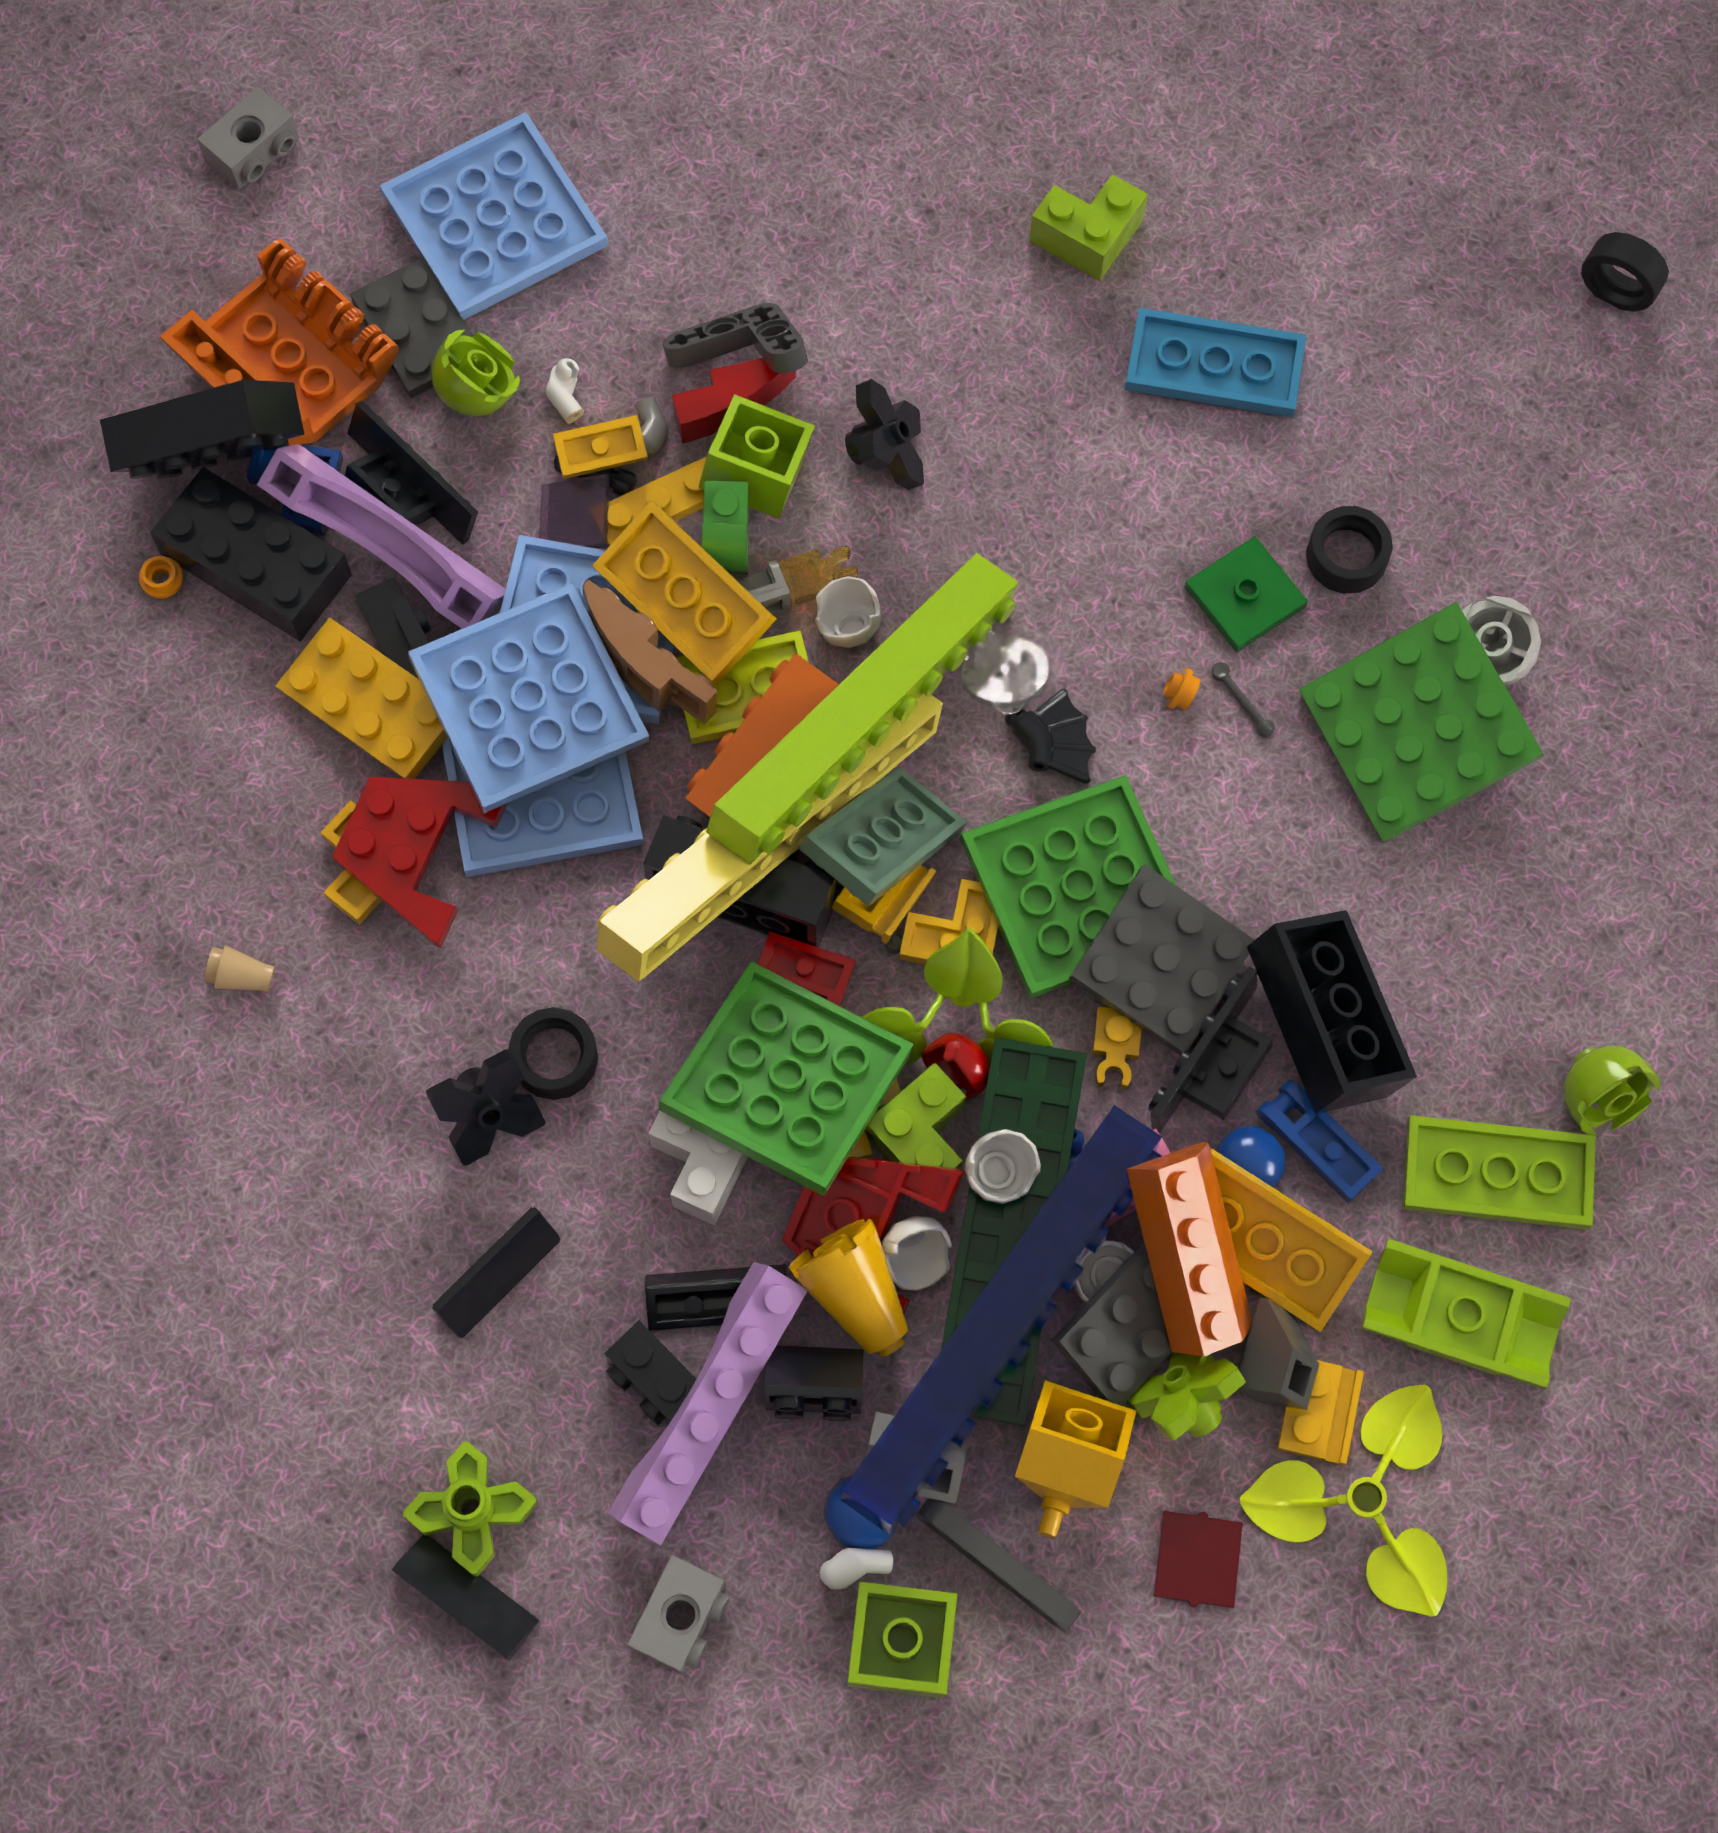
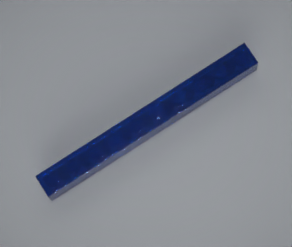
(999, 1323)

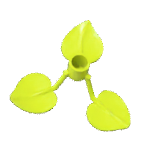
(1290, 1504)

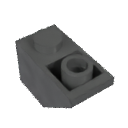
(1277, 1359)

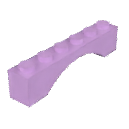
(332, 499)
(680, 1455)

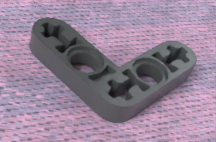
(758, 325)

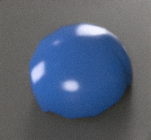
(1255, 1152)
(848, 1525)

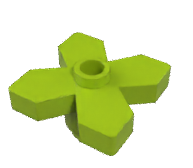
(1187, 1395)
(443, 1511)

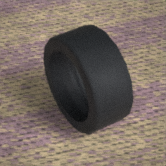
(1632, 255)
(1357, 520)
(560, 1019)

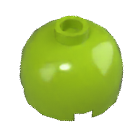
(473, 374)
(1614, 1080)

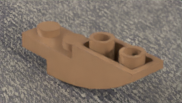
(634, 650)

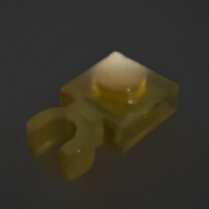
(809, 573)

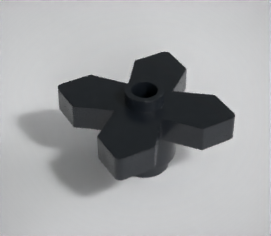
(886, 435)
(485, 1102)

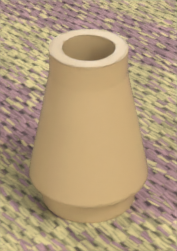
(237, 971)

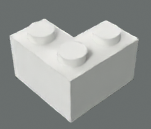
(708, 1171)

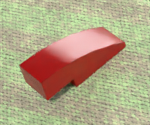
(703, 409)

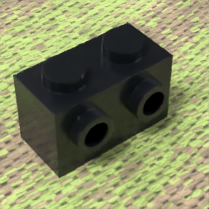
(651, 1371)

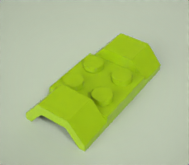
(1464, 1313)

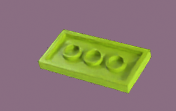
(1499, 1172)

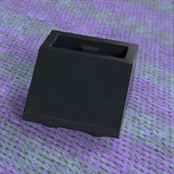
(814, 1381)

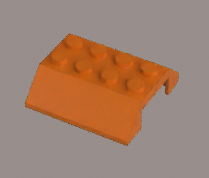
(289, 337)

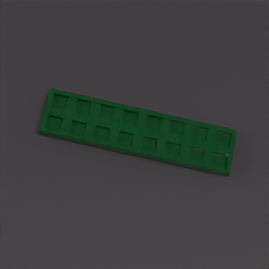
(1038, 1095)

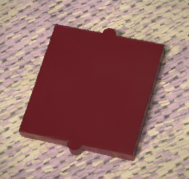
(1198, 1559)

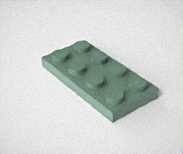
(882, 836)

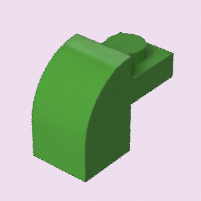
(726, 524)

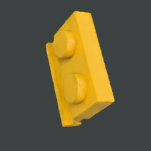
(890, 909)
(1328, 1423)

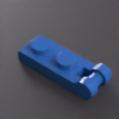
(1320, 1142)

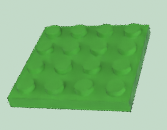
(1421, 722)
(1060, 874)
(786, 1078)

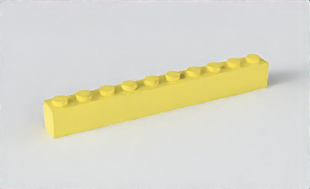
(711, 877)

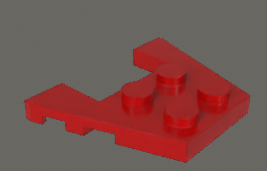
(395, 838)
(867, 1191)

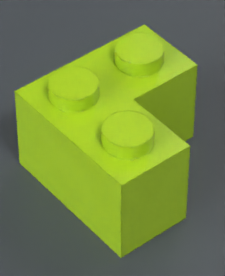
(1089, 233)
(911, 1121)

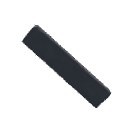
(496, 1273)
(692, 1297)
(465, 1597)

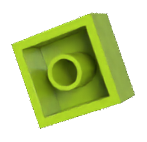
(759, 449)
(902, 1640)

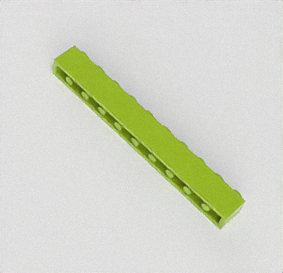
(861, 710)

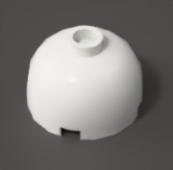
(1506, 634)

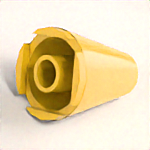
(855, 1286)

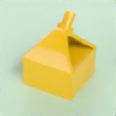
(1073, 1452)

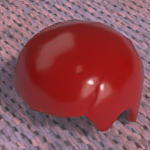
(960, 1060)

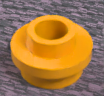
(160, 565)
(1181, 689)

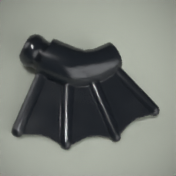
(1055, 737)

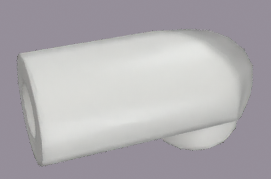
(561, 388)
(853, 1564)

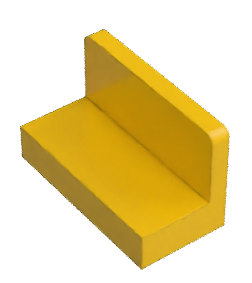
(600, 446)

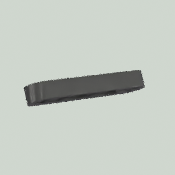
(998, 1564)

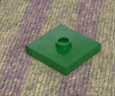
(1245, 594)

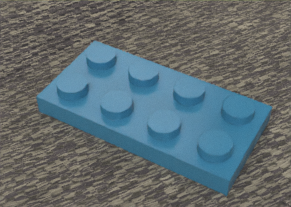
(1215, 362)

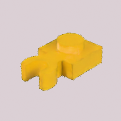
(1116, 1040)

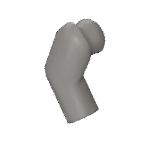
(654, 425)

